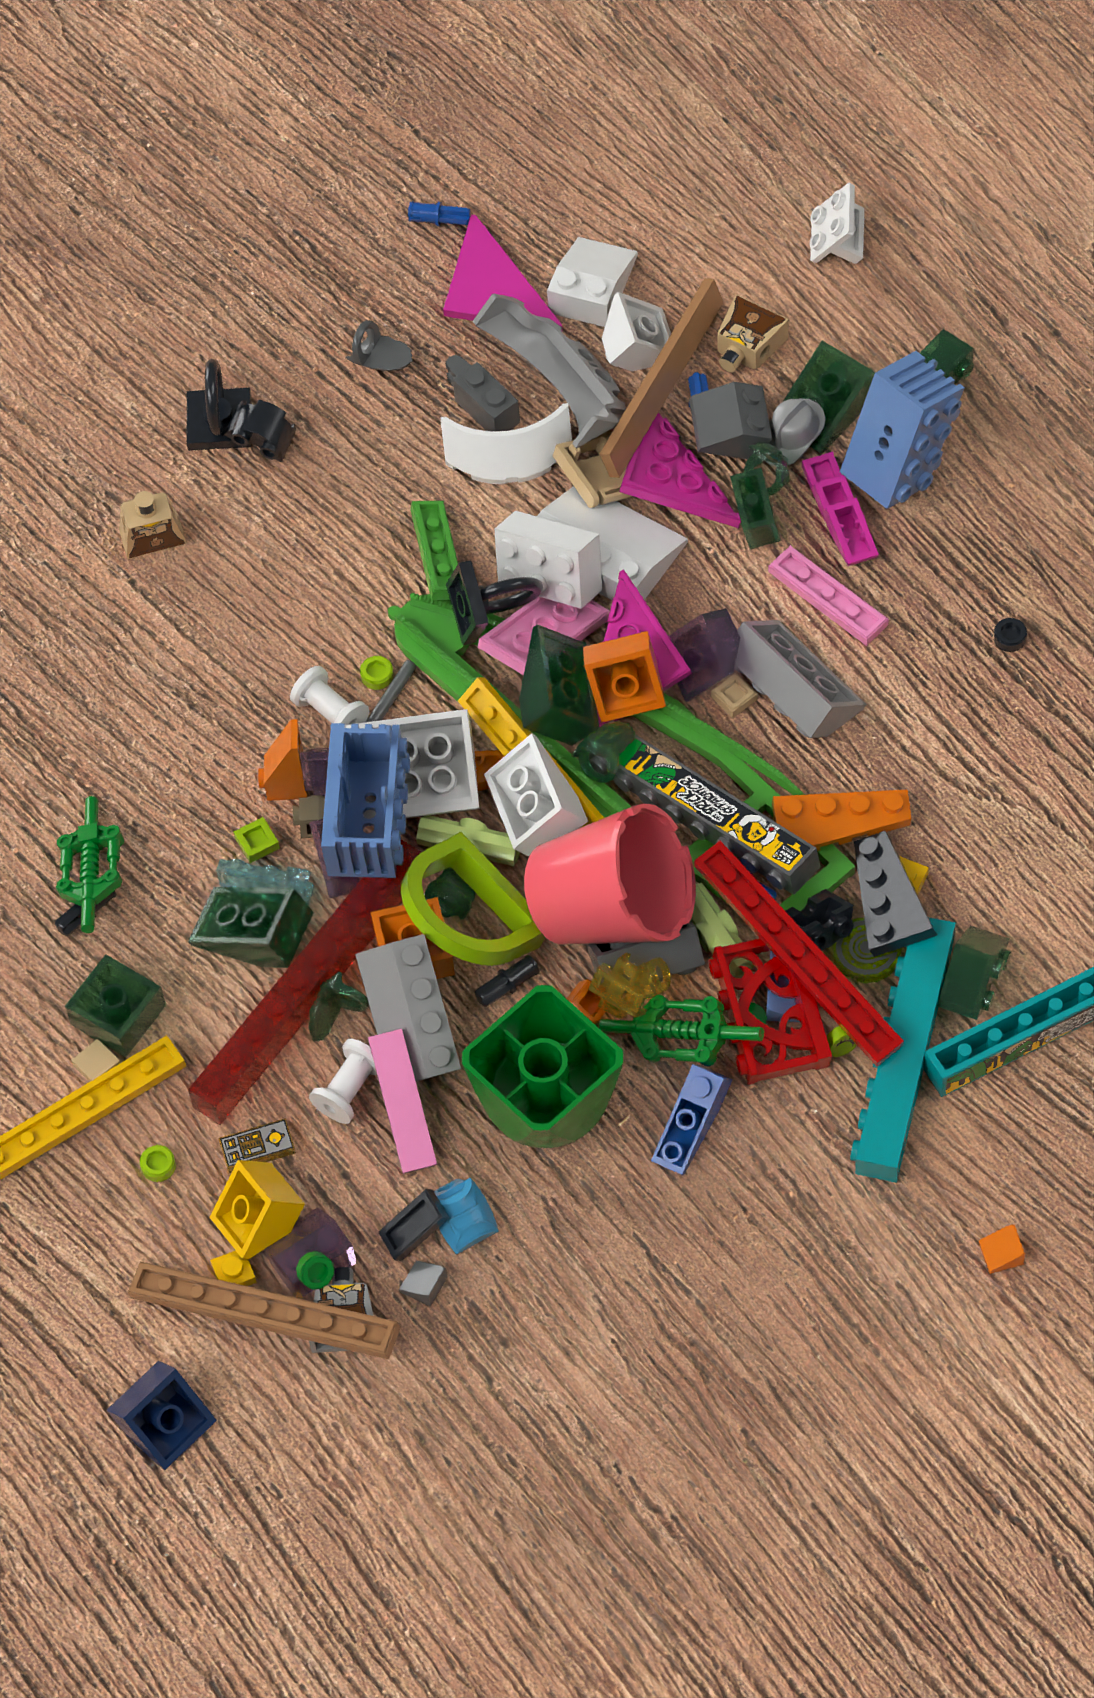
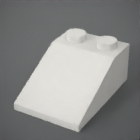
(589, 280)
(533, 796)

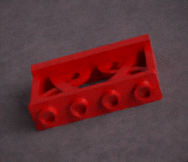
(808, 1037)

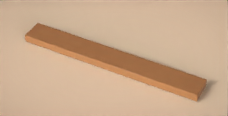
(661, 378)
(264, 1310)

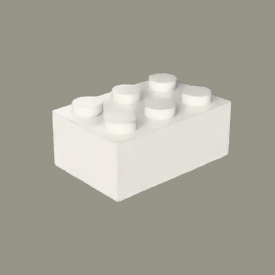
(554, 553)

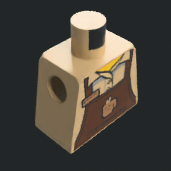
(749, 334)
(149, 525)

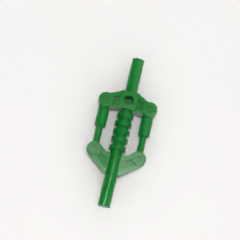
(89, 841)
(710, 1031)

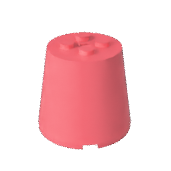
(613, 881)

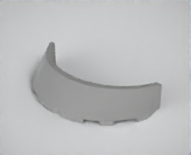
(562, 361)

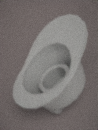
(795, 427)

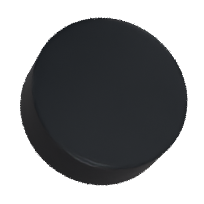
(1010, 634)

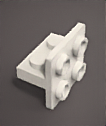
(838, 227)

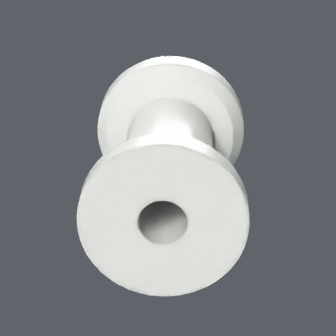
(314, 691)
(336, 1098)

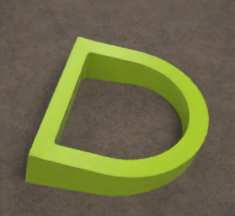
(489, 885)

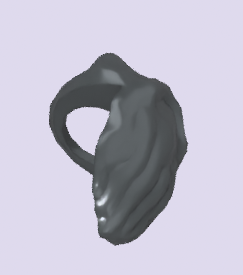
(378, 351)

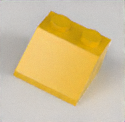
(256, 1208)

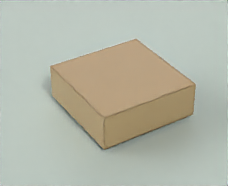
(734, 695)
(95, 1060)

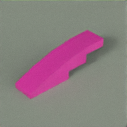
(839, 509)

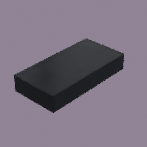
(413, 1225)

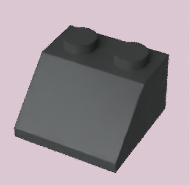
(730, 419)

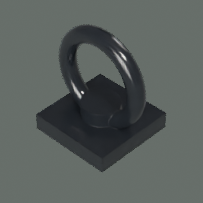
(211, 411)
(471, 601)

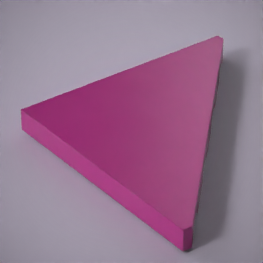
(484, 271)
(674, 477)
(631, 616)

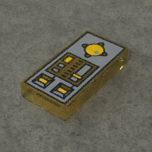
(258, 1144)

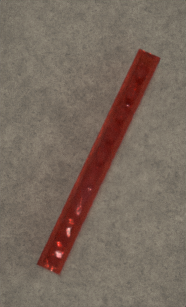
(291, 997)

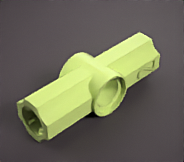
(491, 843)
(716, 928)

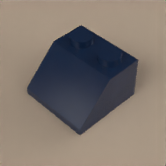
(162, 1414)

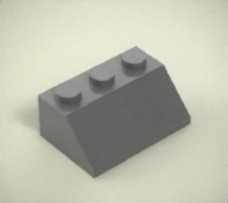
(680, 954)

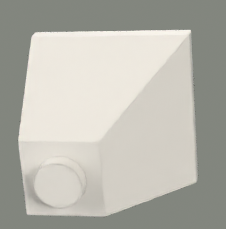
(634, 333)

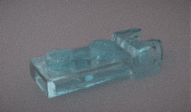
(241, 874)

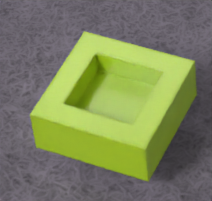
(256, 839)

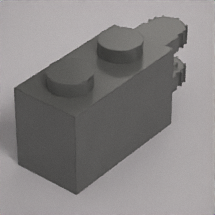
(482, 395)

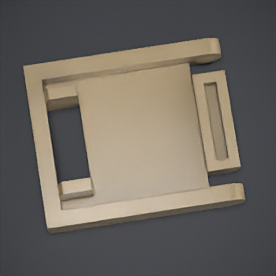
(590, 474)

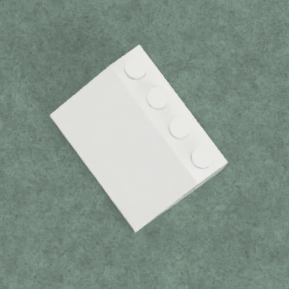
(626, 540)
(440, 763)

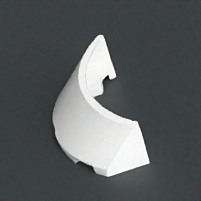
(506, 455)

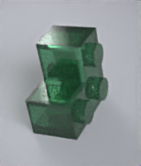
(974, 964)

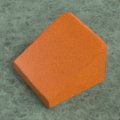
(586, 1001)
(1002, 1249)

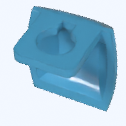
(468, 1214)

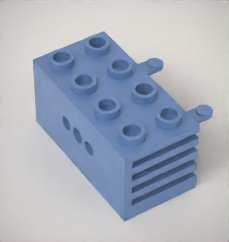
(902, 429)
(359, 766)

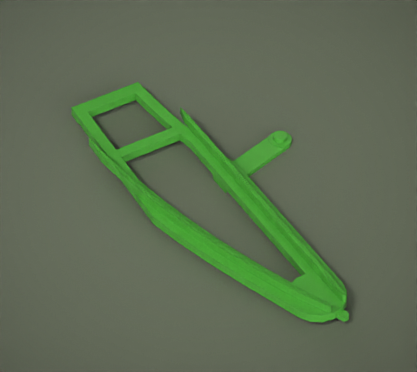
(431, 640)

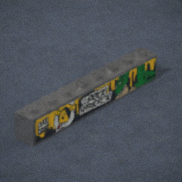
(714, 814)

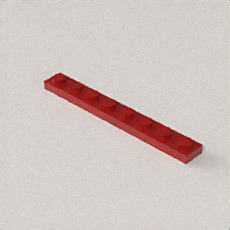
(798, 953)

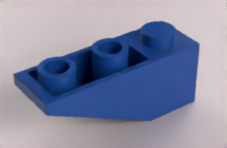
(691, 1118)

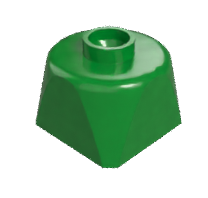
(543, 1070)

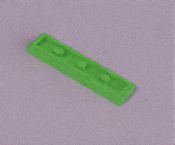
(434, 545)

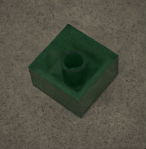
(115, 1005)

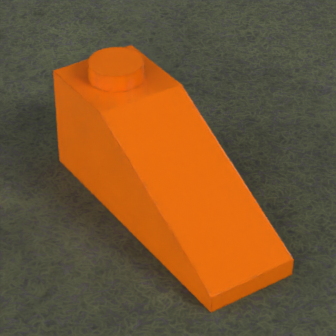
(282, 766)

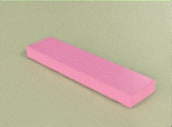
(828, 595)
(402, 1101)

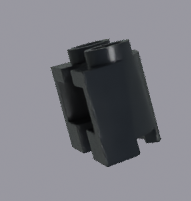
(263, 427)
(824, 918)

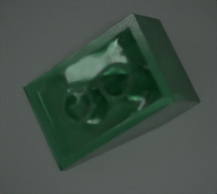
(837, 386)
(556, 688)
(253, 924)

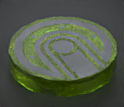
(856, 960)

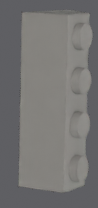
(794, 679)
(407, 997)

